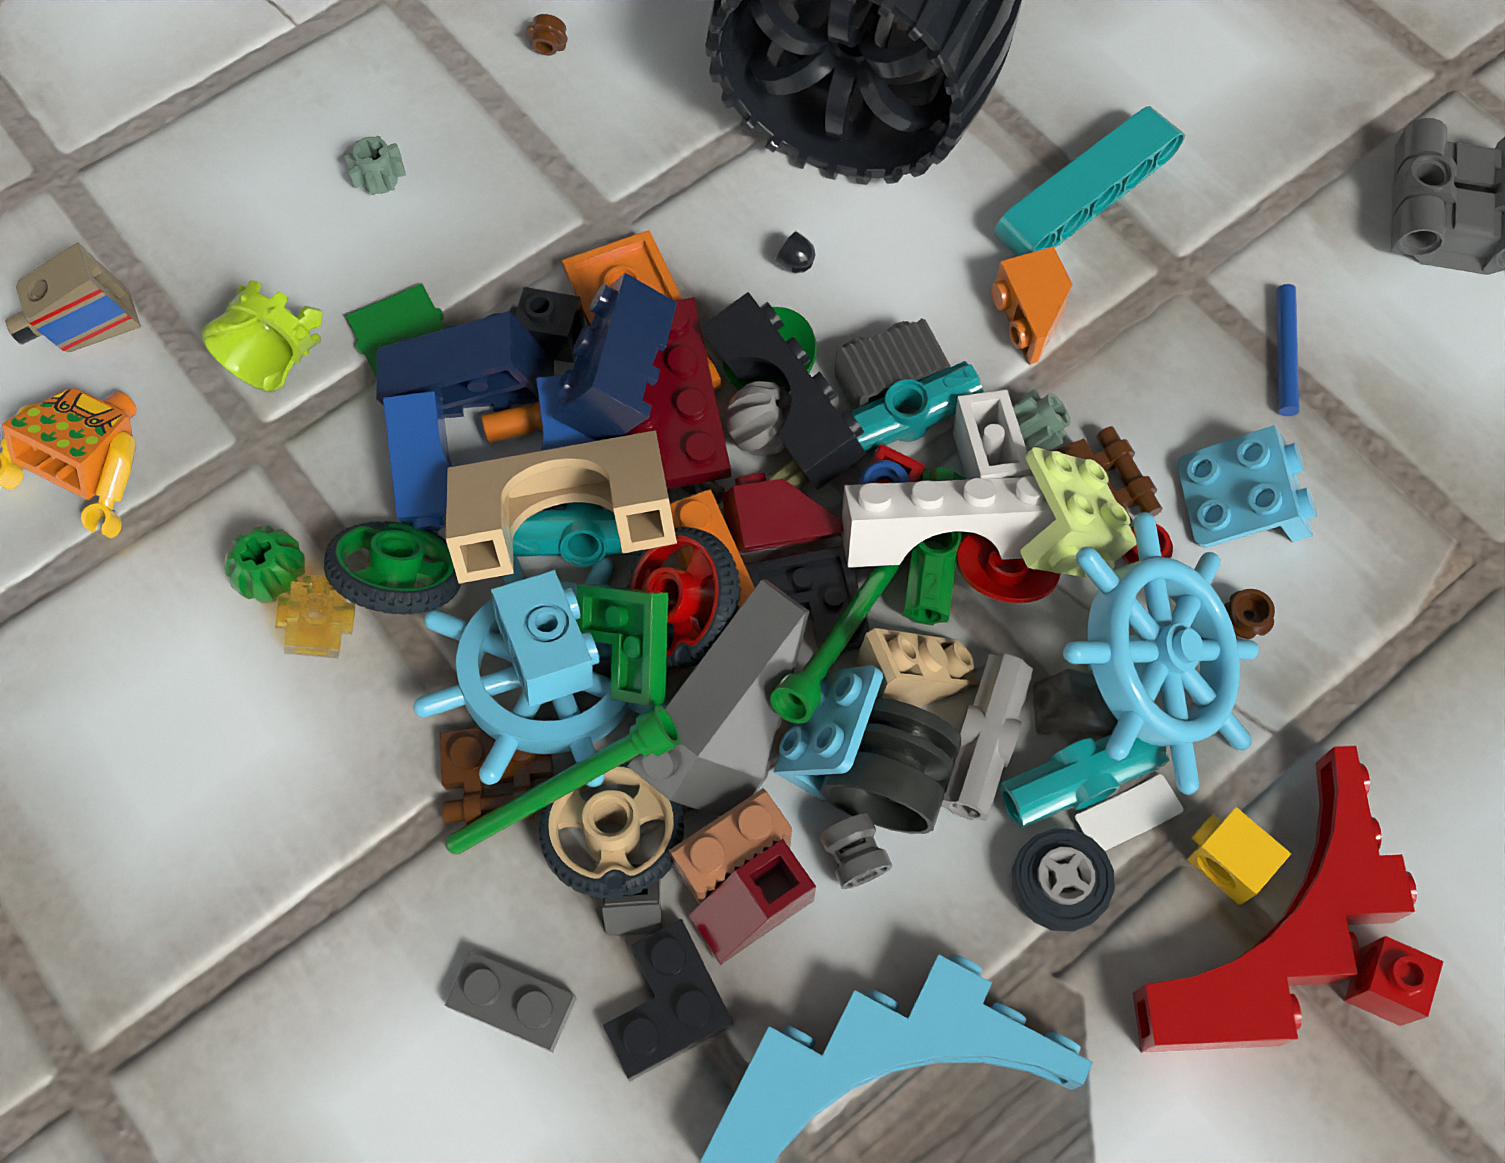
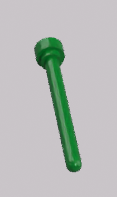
(800, 692)
(652, 734)

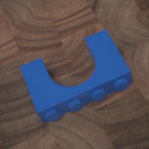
(422, 456)

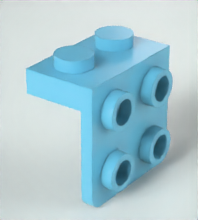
(1246, 488)
(834, 731)

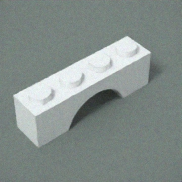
(892, 518)

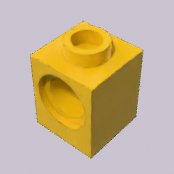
(1236, 855)

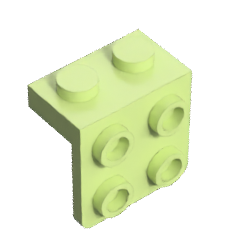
(1083, 514)

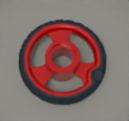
(692, 592)

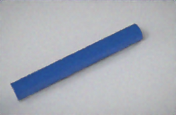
(1287, 350)

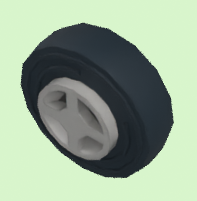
(1075, 863)

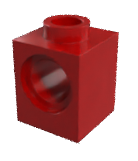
(1394, 981)

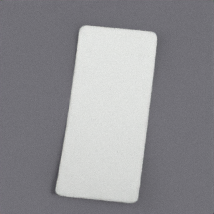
(1130, 813)

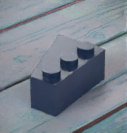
(615, 360)
(467, 365)

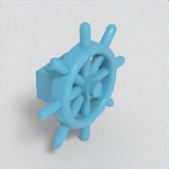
(548, 663)

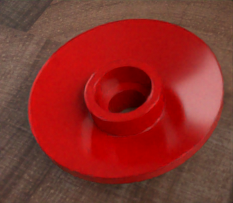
(1001, 578)

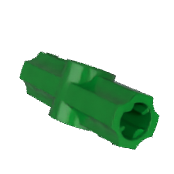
(931, 570)

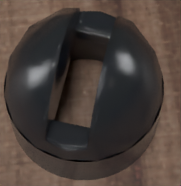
(796, 254)

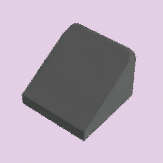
(634, 913)

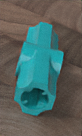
(932, 397)
(577, 533)
(1076, 779)

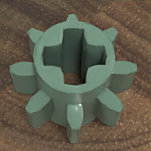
(375, 165)
(1041, 420)

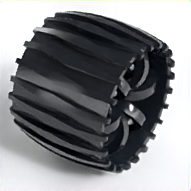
(850, 86)

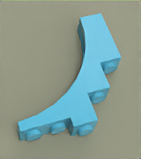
(946, 1024)

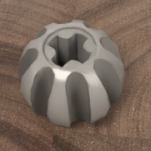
(757, 417)

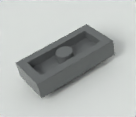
(511, 1001)

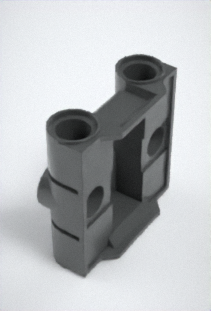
(1435, 218)

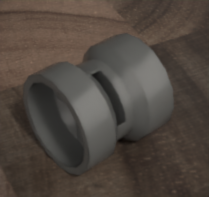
(855, 851)

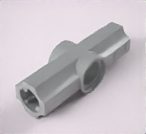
(987, 737)

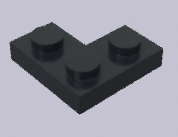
(818, 583)
(684, 1006)

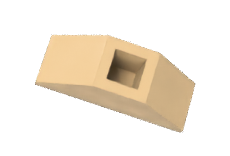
(917, 666)

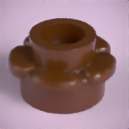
(547, 34)
(1256, 603)

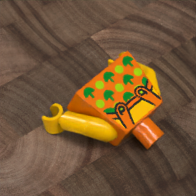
(76, 445)

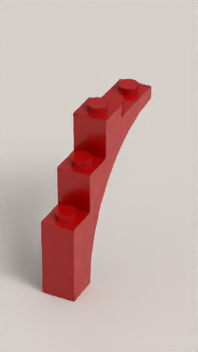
(1311, 943)

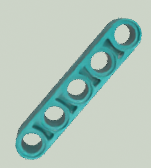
(1090, 183)

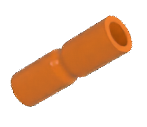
(512, 423)

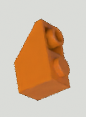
(1033, 296)

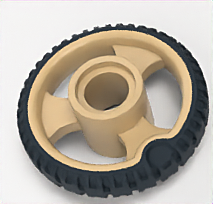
(613, 851)

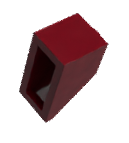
(774, 515)

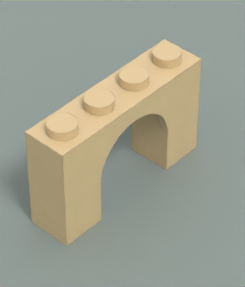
(499, 494)

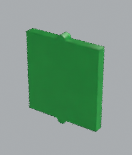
(394, 319)

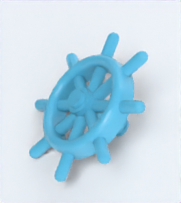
(1163, 652)

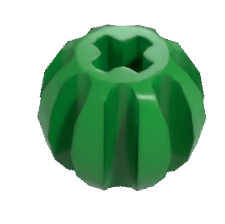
(264, 563)

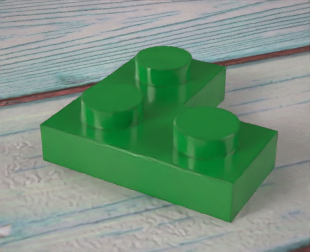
(638, 633)

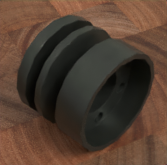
(897, 768)

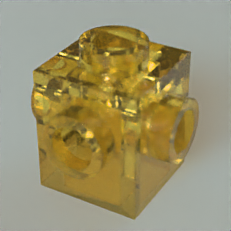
(310, 635)

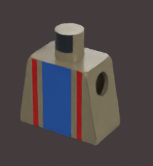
(72, 303)

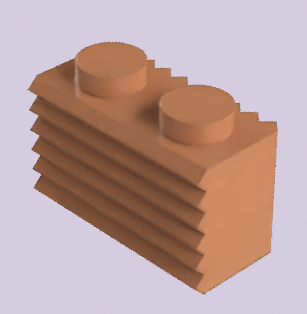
(729, 843)

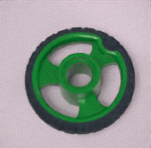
(393, 568)

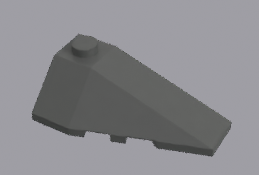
(728, 709)

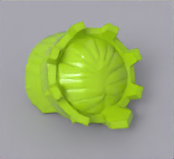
(261, 337)

